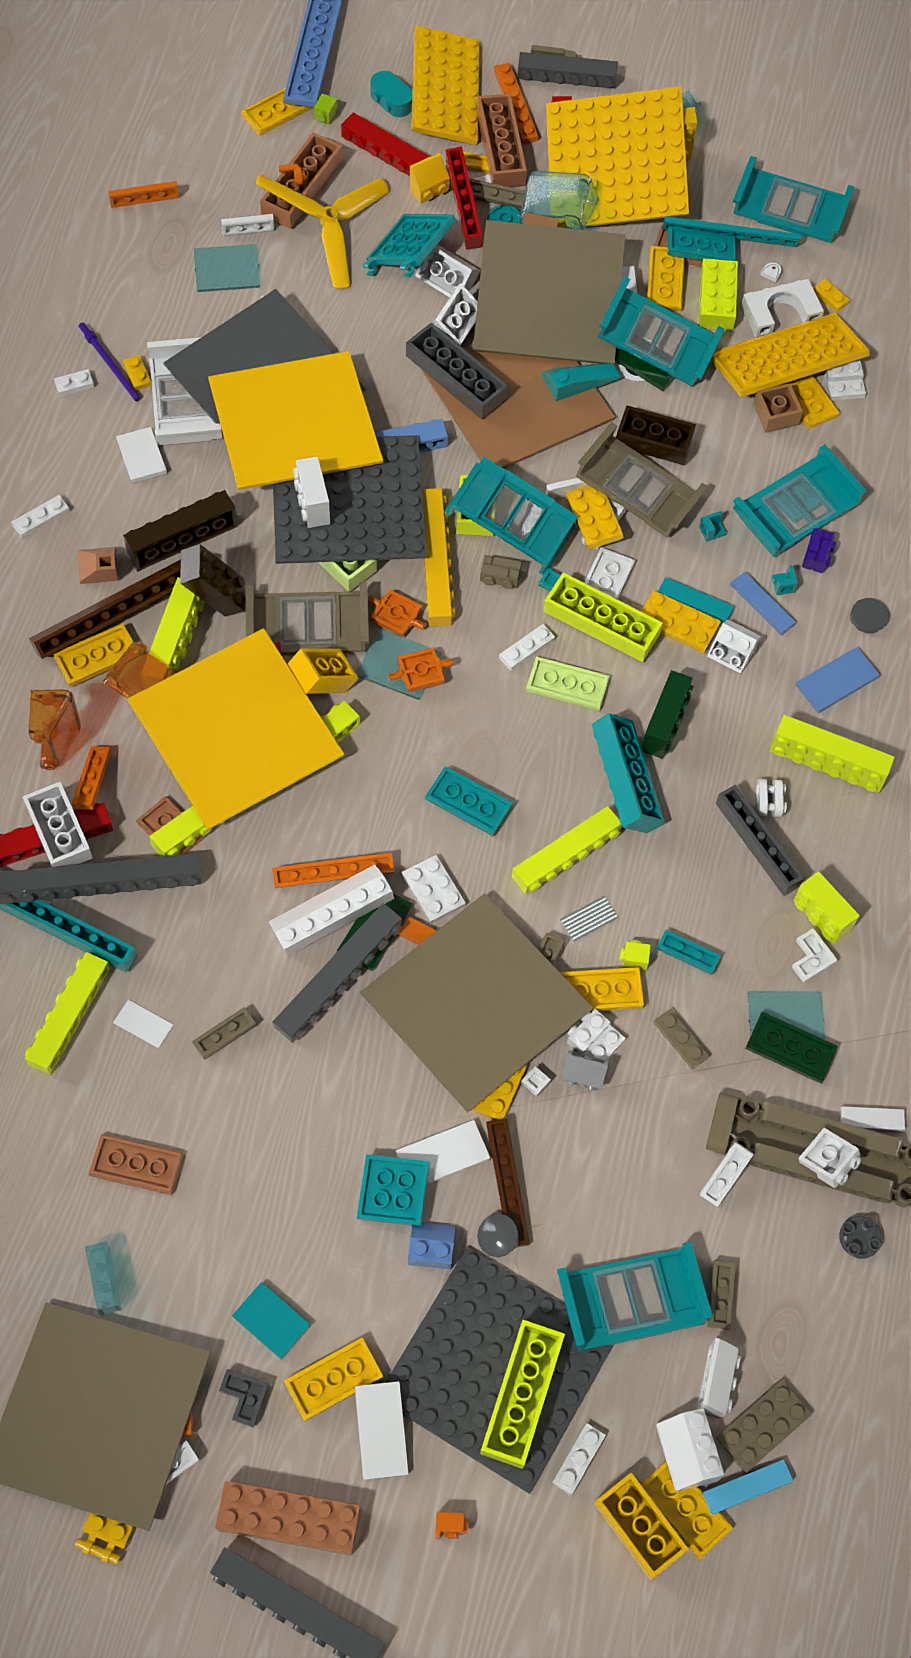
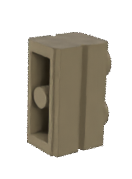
(500, 571)

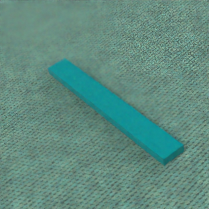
(740, 232)

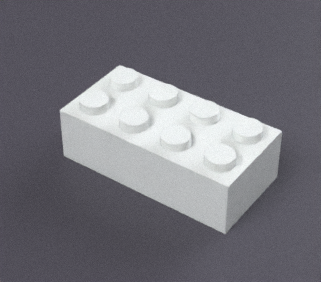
(57, 826)

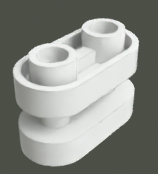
(777, 790)

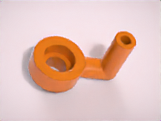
(299, 175)

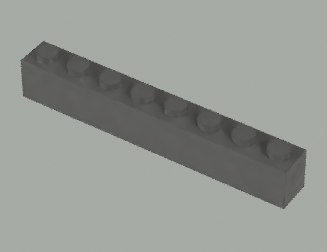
(337, 973)
(295, 1607)

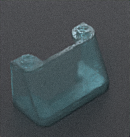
(560, 196)

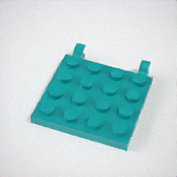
(409, 241)

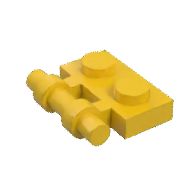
(108, 1530)

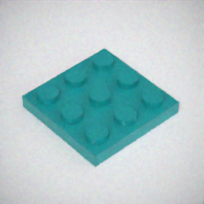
(393, 1190)

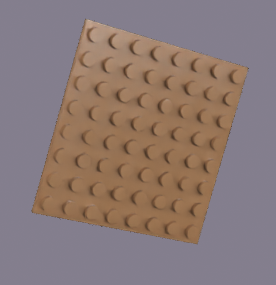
(529, 416)

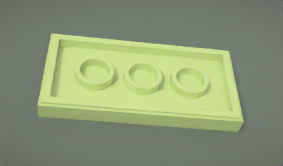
(567, 683)

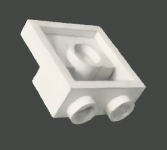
(845, 381)
(595, 1036)
(830, 1158)

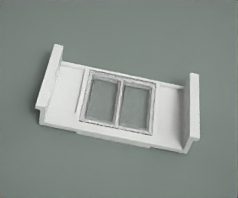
(175, 411)

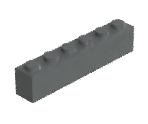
(567, 70)
(759, 840)

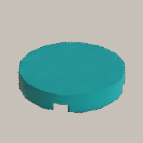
(504, 214)

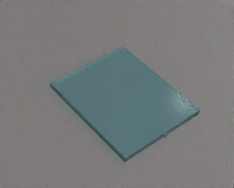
(226, 268)
(382, 659)
(795, 1008)

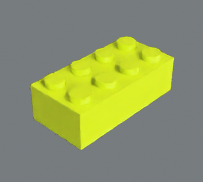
(718, 294)

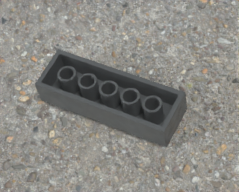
(456, 370)

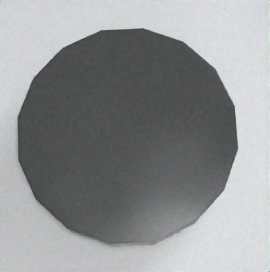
(869, 615)

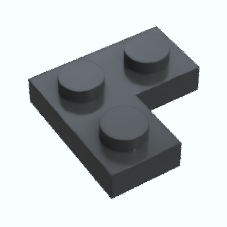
(250, 1394)

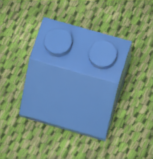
(431, 1245)

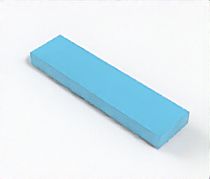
(747, 1487)

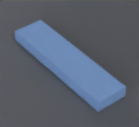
(763, 603)

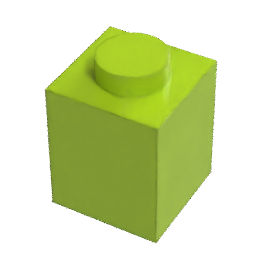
(325, 109)

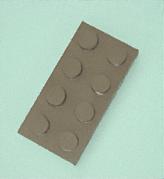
(763, 1426)

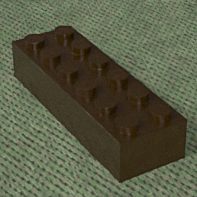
(180, 530)

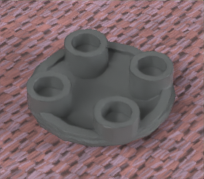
(498, 1235)
(860, 1237)

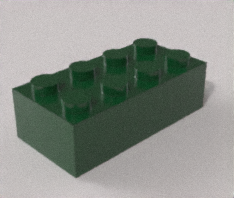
(668, 714)

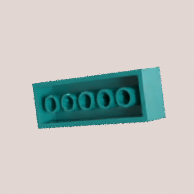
(627, 773)

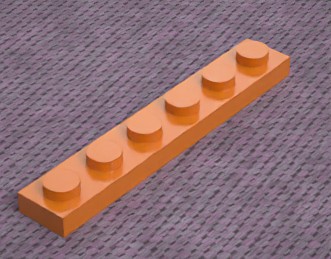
(509, 84)
(330, 870)

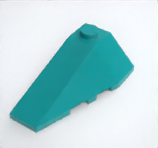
(572, 380)

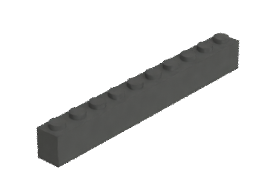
(99, 878)

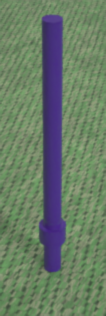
(92, 339)

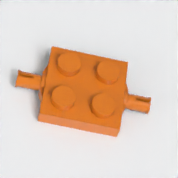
(396, 613)
(420, 669)

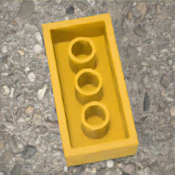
(640, 1526)

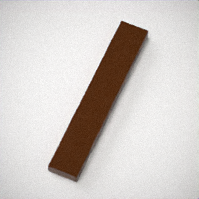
(506, 1176)

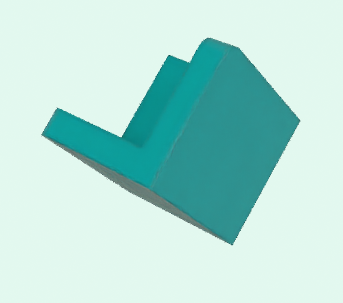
(712, 527)
(785, 582)

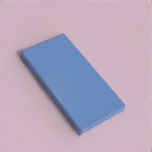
(837, 680)

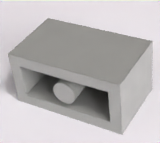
(584, 1070)

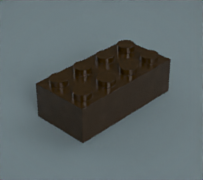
(656, 434)
(212, 580)

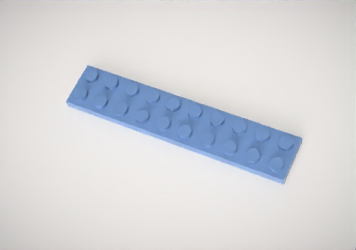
(312, 52)

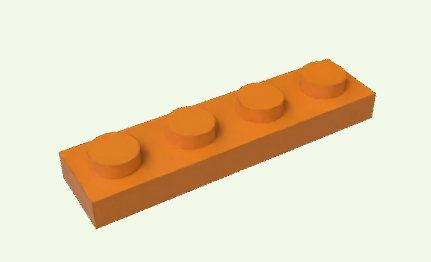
(143, 194)
(91, 778)

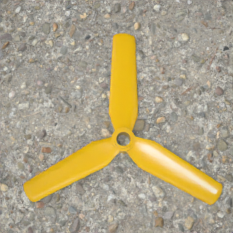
(328, 216)

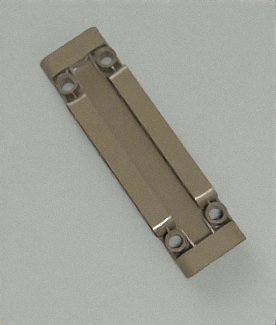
(782, 1134)

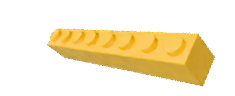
(437, 564)

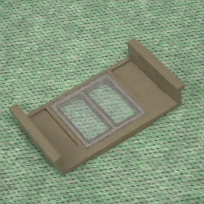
(637, 483)
(310, 619)

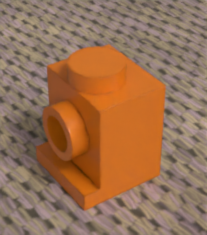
(451, 1525)

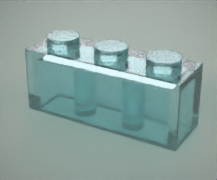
(103, 1278)

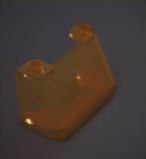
(136, 671)
(53, 724)

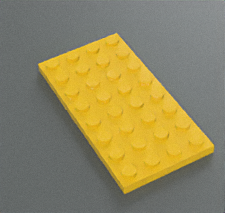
(445, 85)
(788, 354)

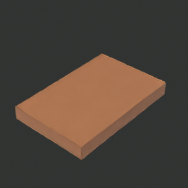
(160, 815)

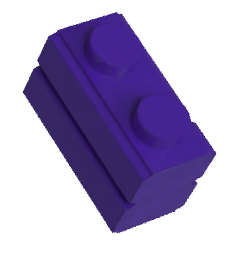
(818, 550)

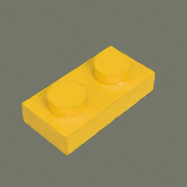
(831, 295)
(137, 372)

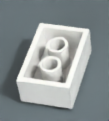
(311, 492)

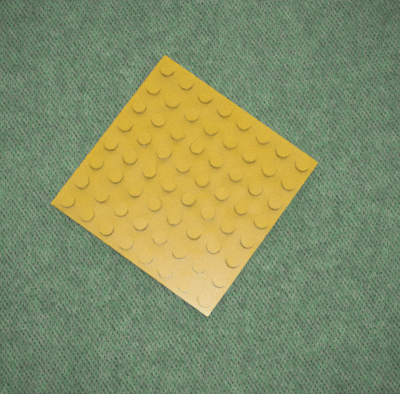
(629, 150)
(292, 415)
(235, 728)

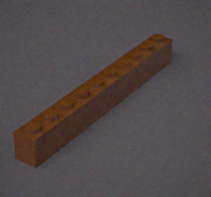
(106, 611)

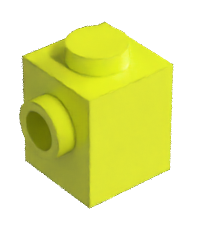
(635, 955)

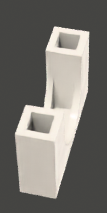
(797, 294)

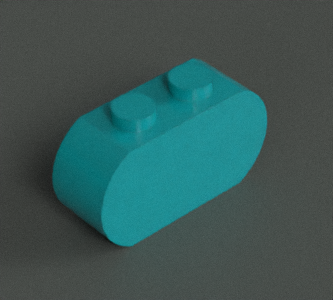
(391, 93)

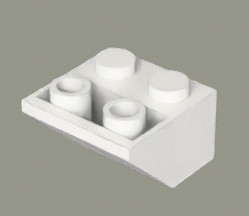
(733, 646)

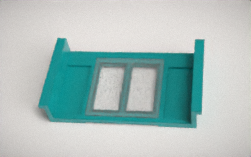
(790, 204)
(658, 335)
(800, 502)
(514, 512)
(635, 1298)

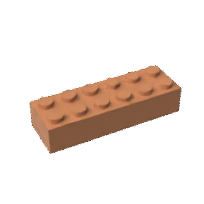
(501, 140)
(319, 160)
(288, 1518)

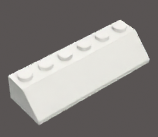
(331, 910)

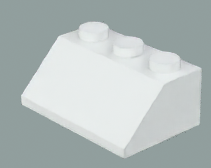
(445, 271)
(458, 314)
(719, 1378)
(690, 1450)

